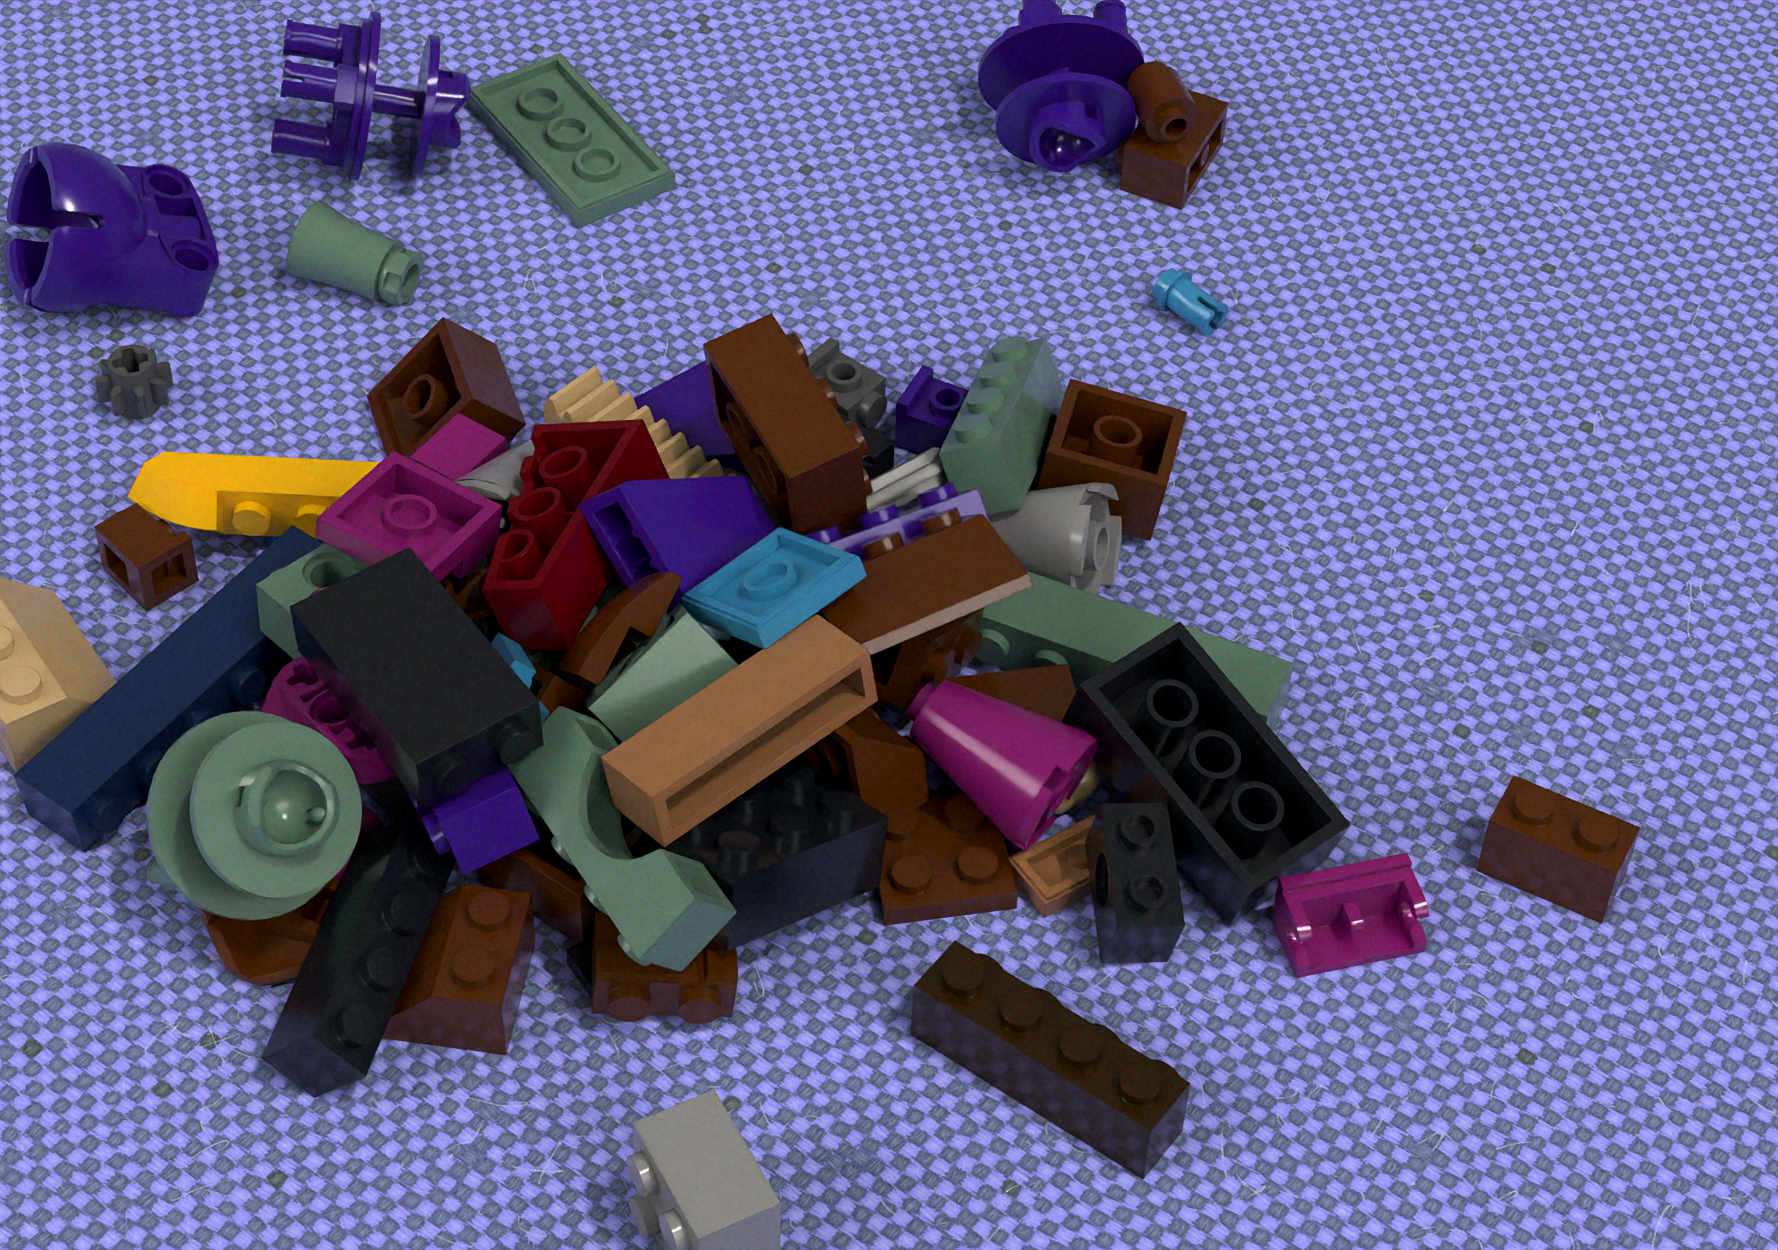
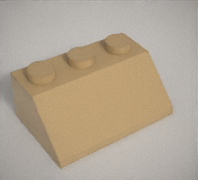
(44, 670)

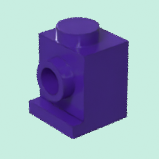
(926, 412)

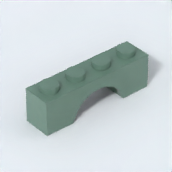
(658, 902)

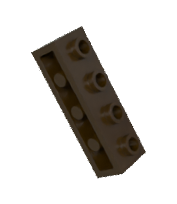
(1049, 1058)

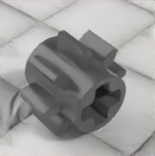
(134, 382)

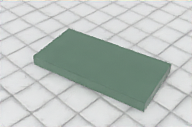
(570, 140)

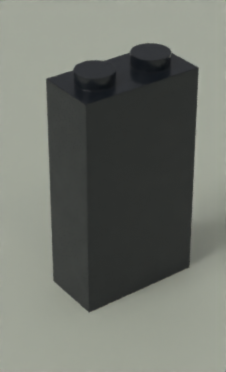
(417, 677)

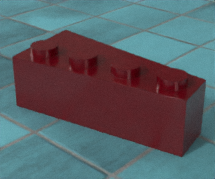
(550, 561)

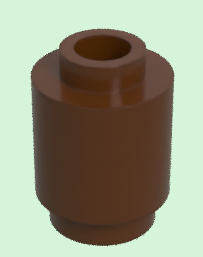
(1162, 102)

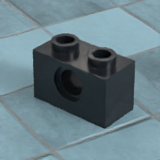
(1134, 883)

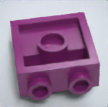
(415, 508)

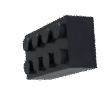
(1232, 789)

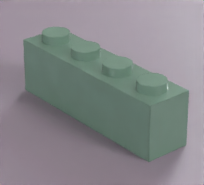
(1004, 424)

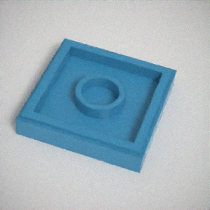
(773, 587)

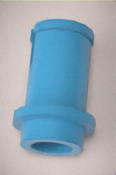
(1177, 293)

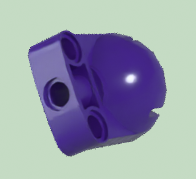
(112, 234)

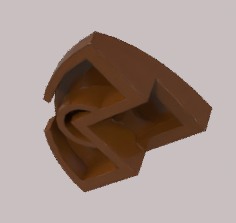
(632, 611)

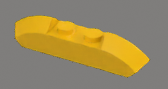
(243, 491)

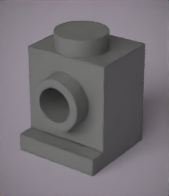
(856, 387)

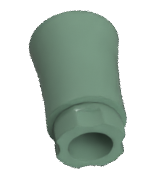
(352, 257)

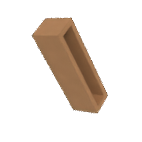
(739, 729)

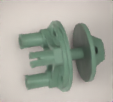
(251, 815)

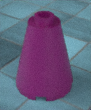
(1002, 756)

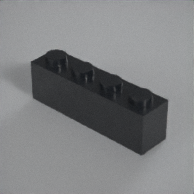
(359, 959)

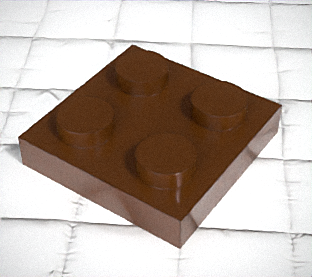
(944, 864)

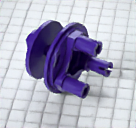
(1062, 84)
(355, 96)

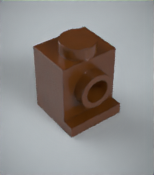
(146, 556)

